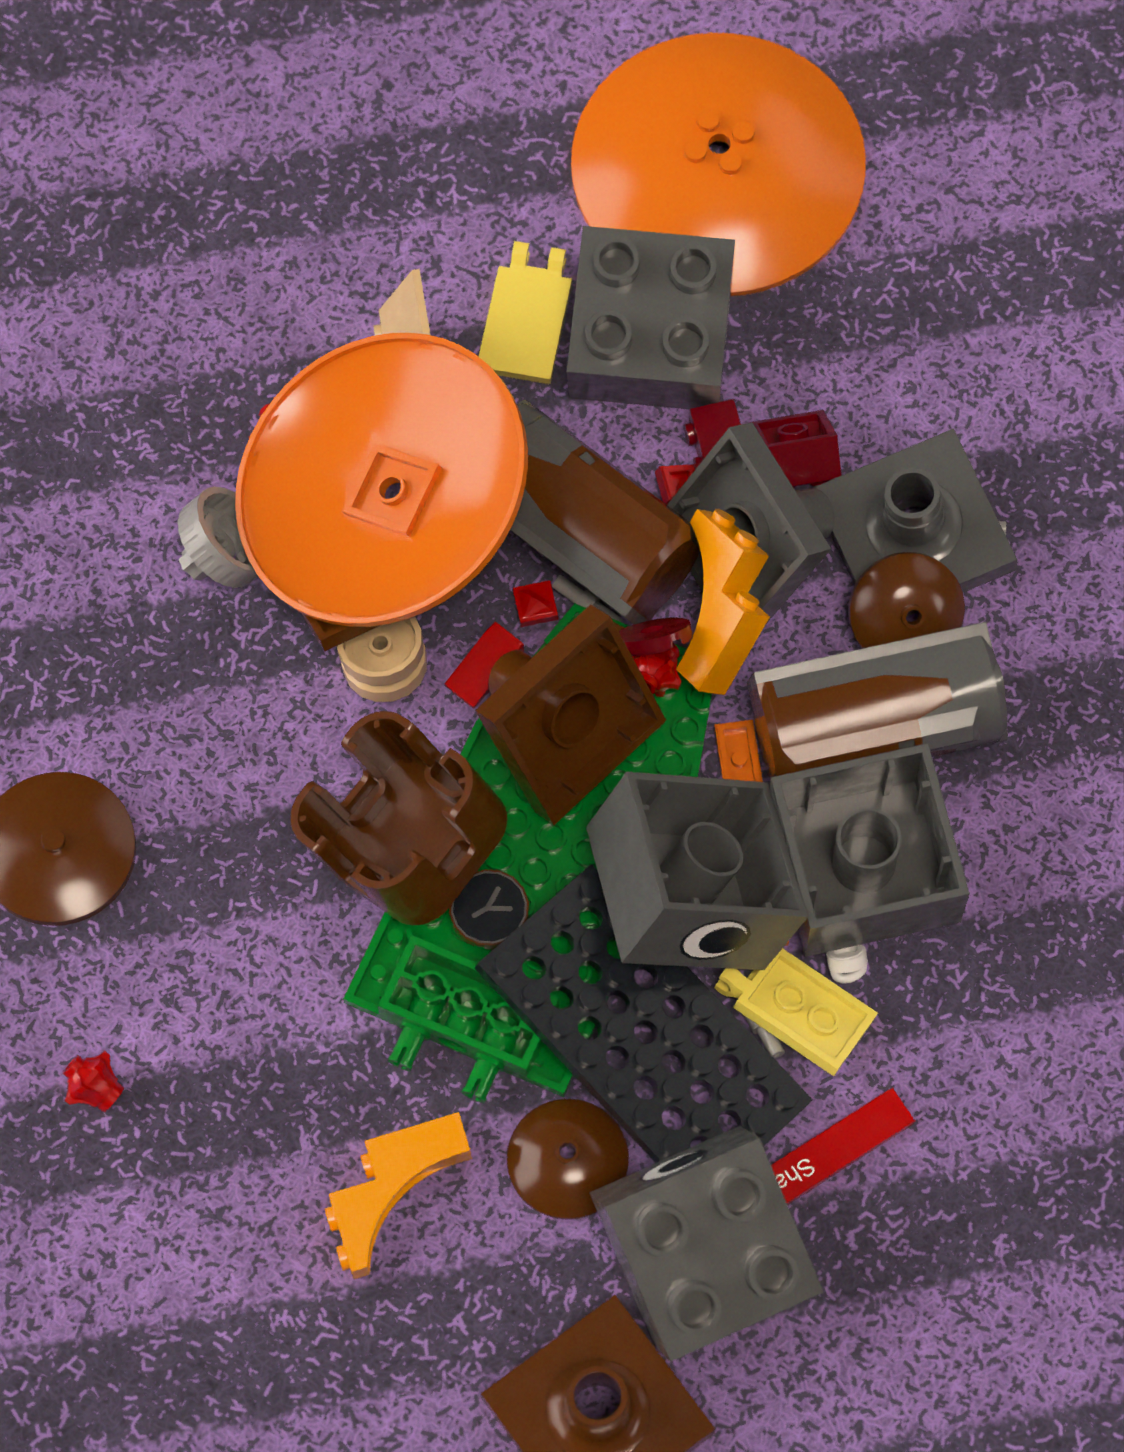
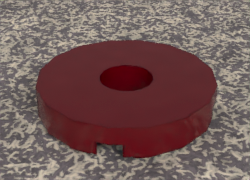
(656, 635)

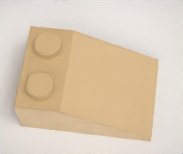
(405, 308)

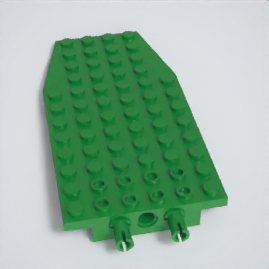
(427, 973)

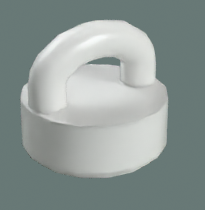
(847, 960)

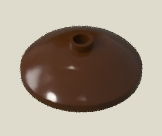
(900, 585)
(562, 1185)

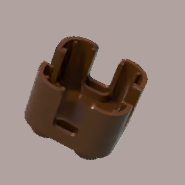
(408, 826)

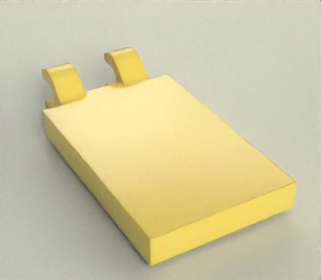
(526, 317)
(800, 1009)

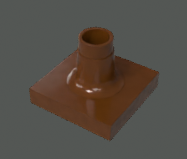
(568, 712)
(600, 1350)

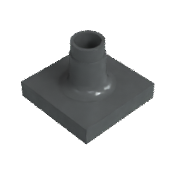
(751, 487)
(953, 528)

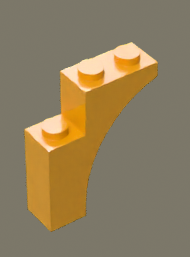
(728, 613)
(398, 1164)

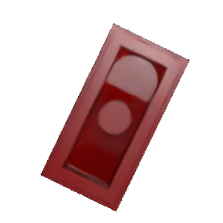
(472, 675)

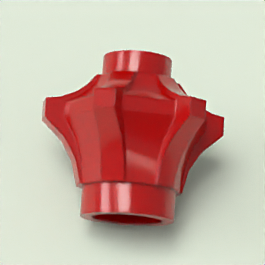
(660, 670)
(92, 1082)

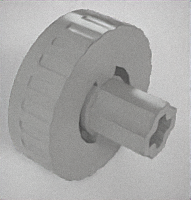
(212, 539)

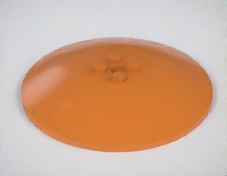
(779, 188)
(334, 444)

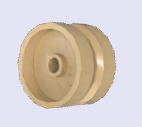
(385, 661)

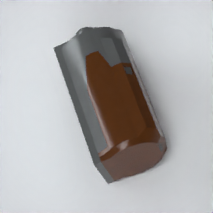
(600, 522)
(881, 700)

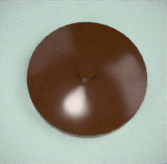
(63, 848)

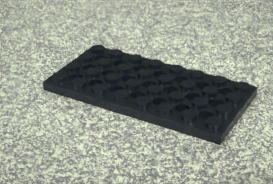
(587, 1057)

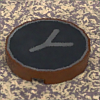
(489, 909)

